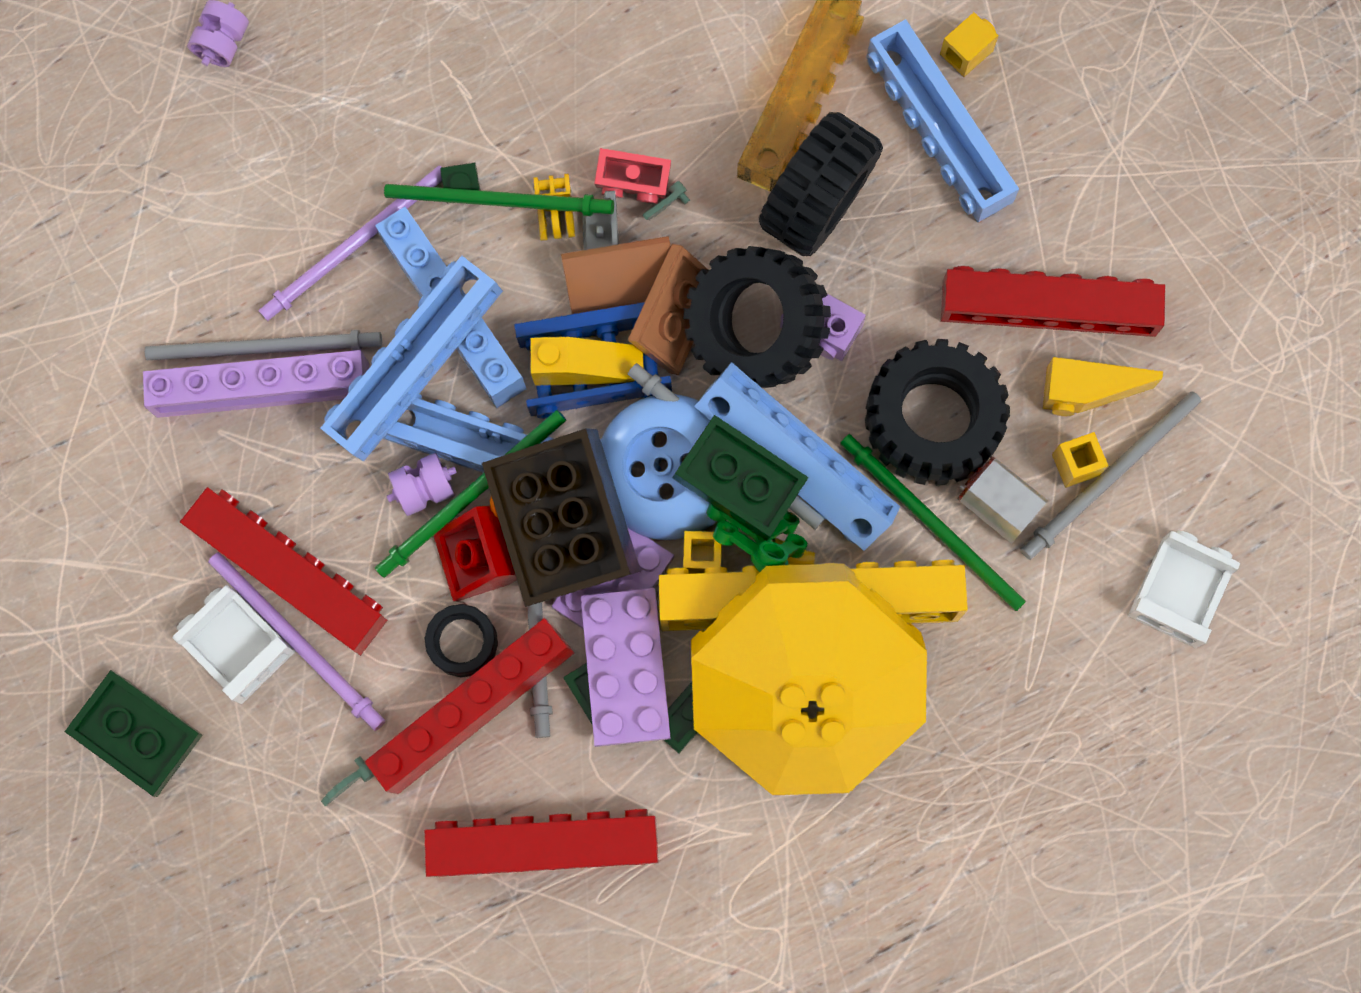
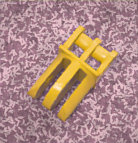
(552, 184)

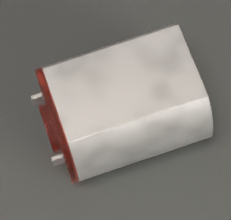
(1001, 499)

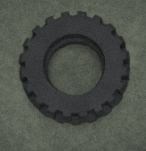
(820, 183)
(713, 307)
(944, 367)

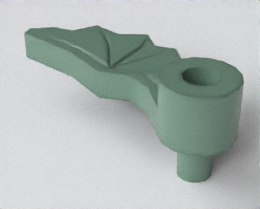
(677, 191)
(363, 772)

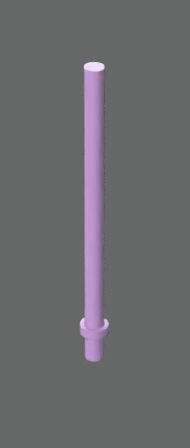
(283, 299)
(360, 706)

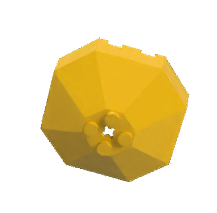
(798, 641)

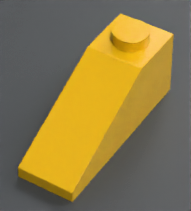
(581, 361)
(1084, 385)

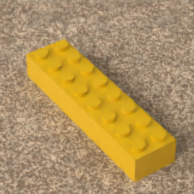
(914, 592)

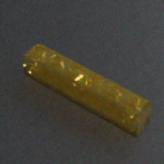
(800, 88)

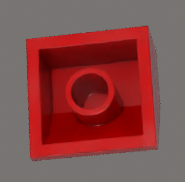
(474, 554)

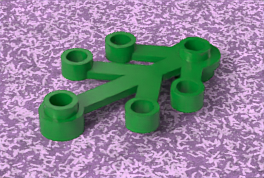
(762, 552)

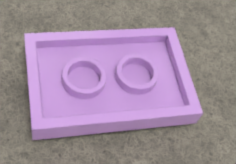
(652, 562)

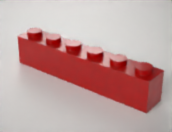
(1053, 302)
(284, 571)
(469, 707)
(542, 845)

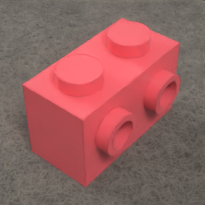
(633, 174)

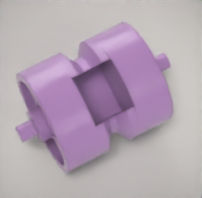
(217, 36)
(421, 484)

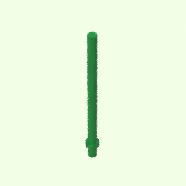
(586, 205)
(864, 457)
(400, 554)

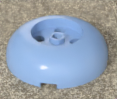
(631, 440)

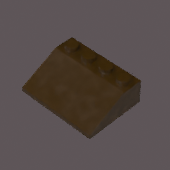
(561, 516)

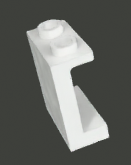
(1183, 588)
(233, 643)

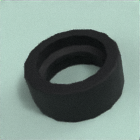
(437, 625)

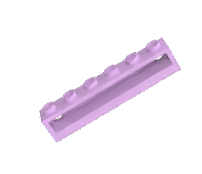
(252, 383)

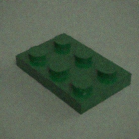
(740, 477)
(133, 733)

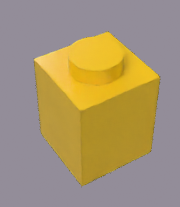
(969, 44)
(1079, 459)
(700, 551)

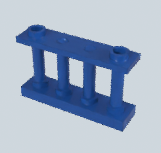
(600, 323)

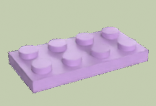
(625, 667)

